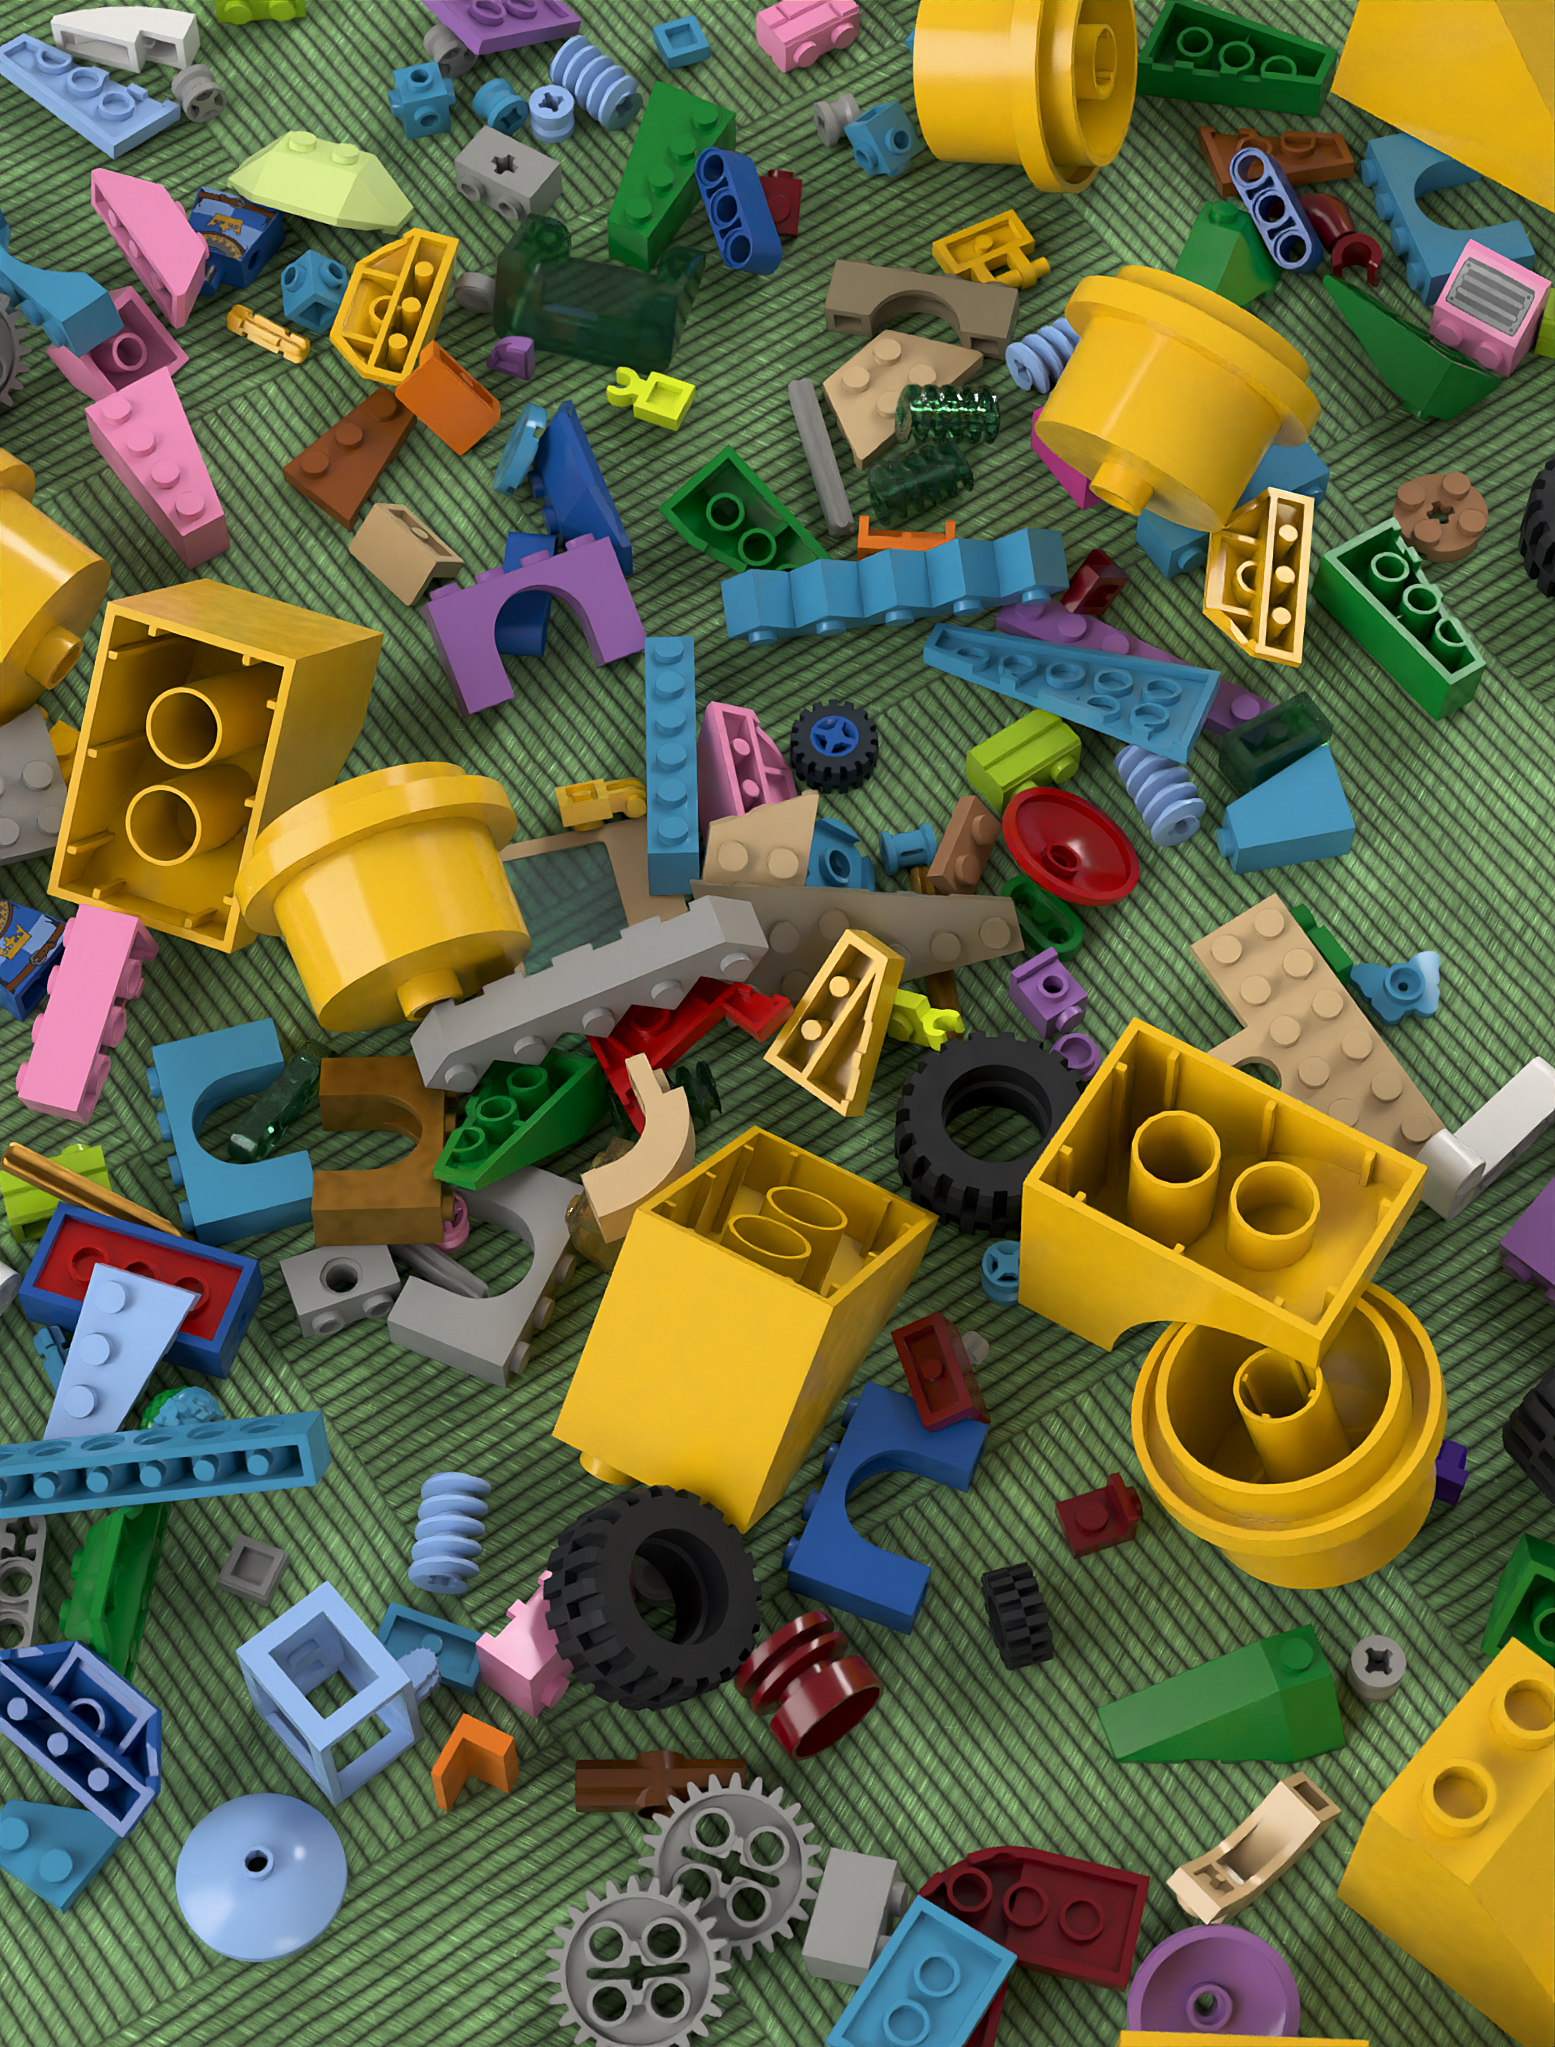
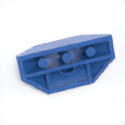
(574, 487)
(84, 1728)

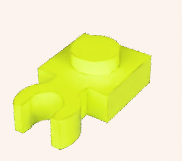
(657, 400)

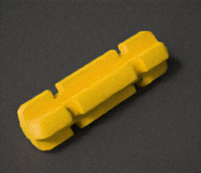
(268, 334)

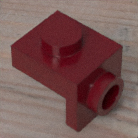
(784, 200)

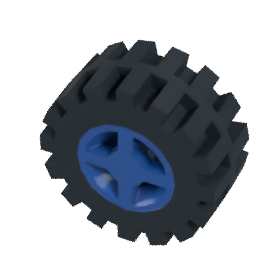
(829, 728)

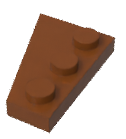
(1302, 155)
(351, 456)

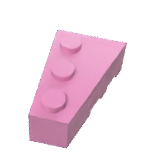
(523, 1658)

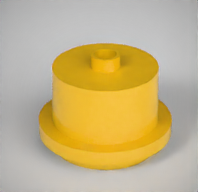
(1027, 84)
(1173, 396)
(46, 593)
(390, 893)
(1291, 1464)

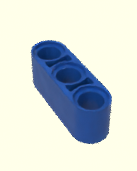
(1258, 200)
(738, 211)
(525, 616)

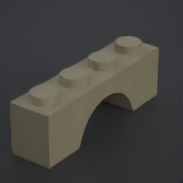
(870, 295)

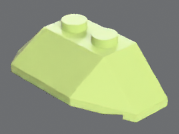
(323, 183)

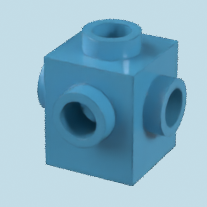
(422, 100)
(884, 139)
(313, 290)

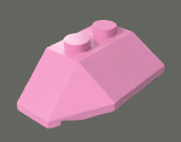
(153, 239)
(737, 765)

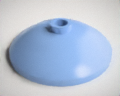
(266, 1911)

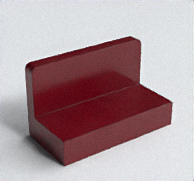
(939, 1372)

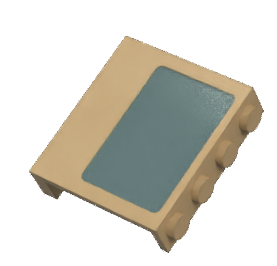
(583, 889)

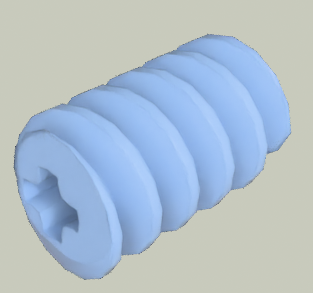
(596, 83)
(1042, 356)
(1161, 794)
(445, 1532)

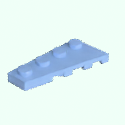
(85, 97)
(115, 1350)

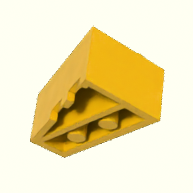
(841, 1023)

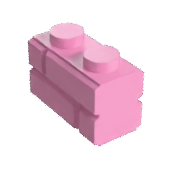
(805, 29)

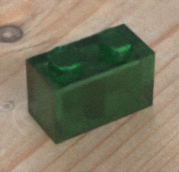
(1273, 742)

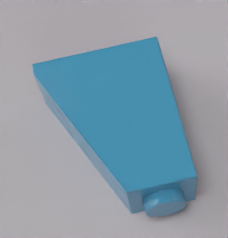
(1289, 818)

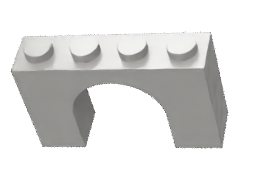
(494, 1333)

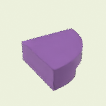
(514, 357)

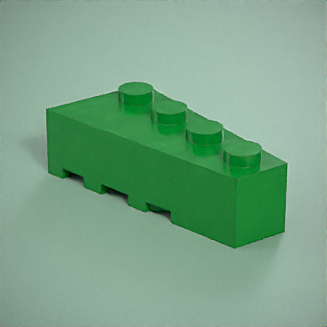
(660, 175)
(1400, 618)

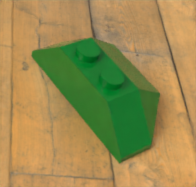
(116, 1583)

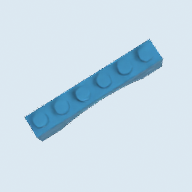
(66, 304)
(671, 765)

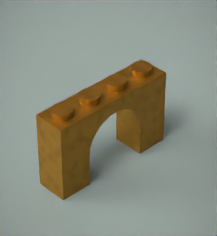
(395, 1201)

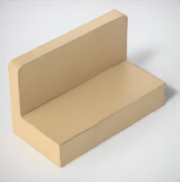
(403, 551)

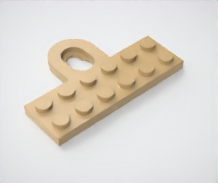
(1309, 1028)

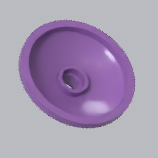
(1240, 1970)

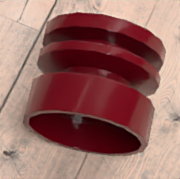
(808, 1685)

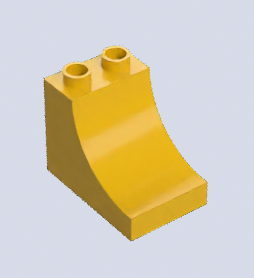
(1206, 1205)

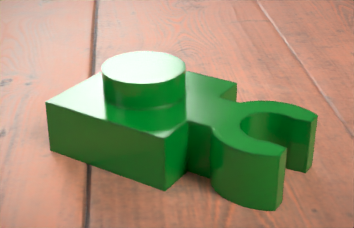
(1325, 944)

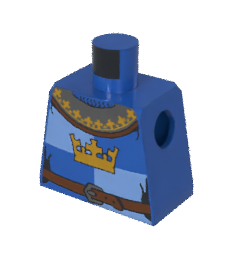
(238, 236)
(28, 952)

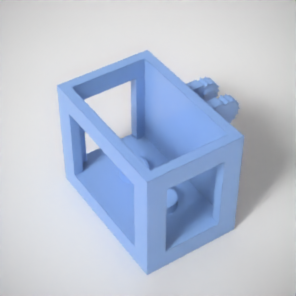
(305, 1650)

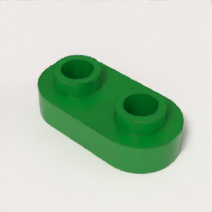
(1046, 919)

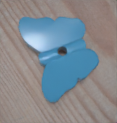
(1382, 987)

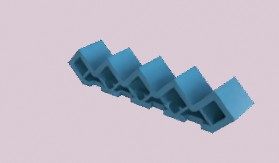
(895, 587)

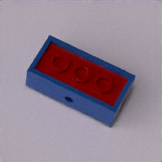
(80, 1238)

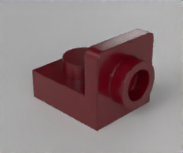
(1094, 585)
(1100, 1517)

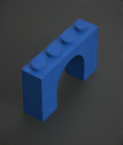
(831, 1558)

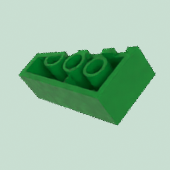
(1233, 62)

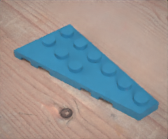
(1118, 694)

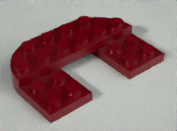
(1049, 1912)

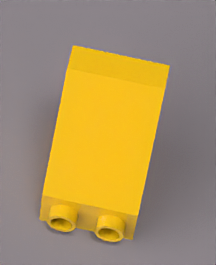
(1463, 81)
(199, 723)
(738, 1323)
(1465, 1850)

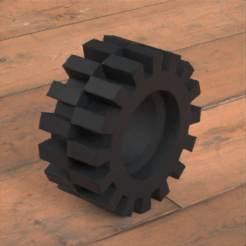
(1017, 1616)

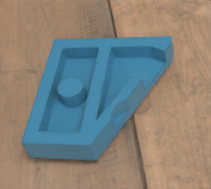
(54, 1848)

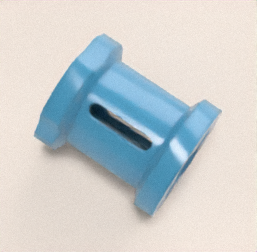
(907, 848)

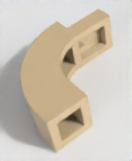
(656, 1160)
(1256, 1853)

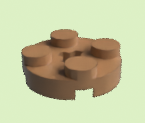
(1444, 494)

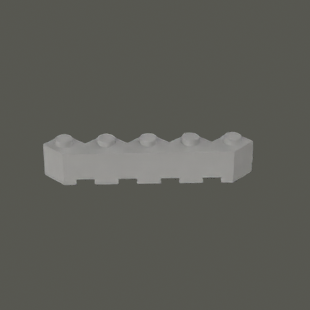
(587, 991)

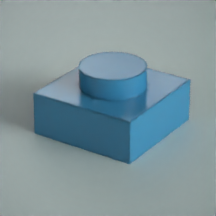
(681, 42)

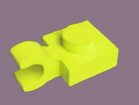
(919, 1023)

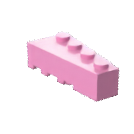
(84, 1012)

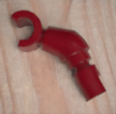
(1338, 234)

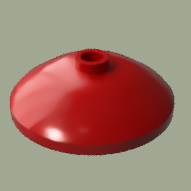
(1070, 847)

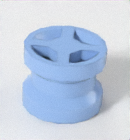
(552, 114)

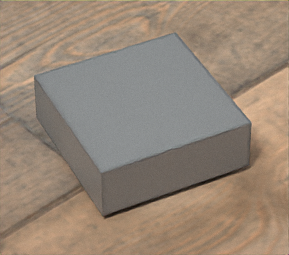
(253, 1570)

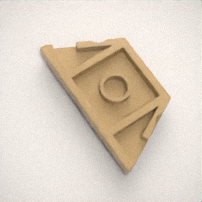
(869, 384)
(763, 845)

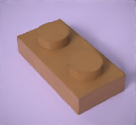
(964, 848)

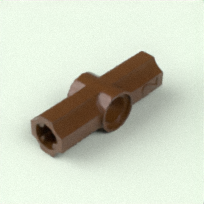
(647, 1781)

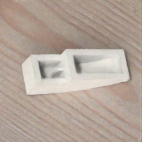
(128, 36)

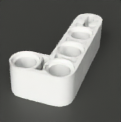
(1489, 1142)

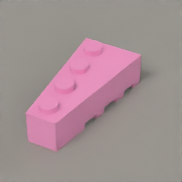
(159, 462)

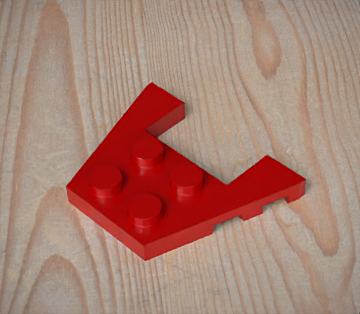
(671, 1033)

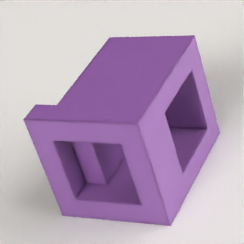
(1044, 1010)

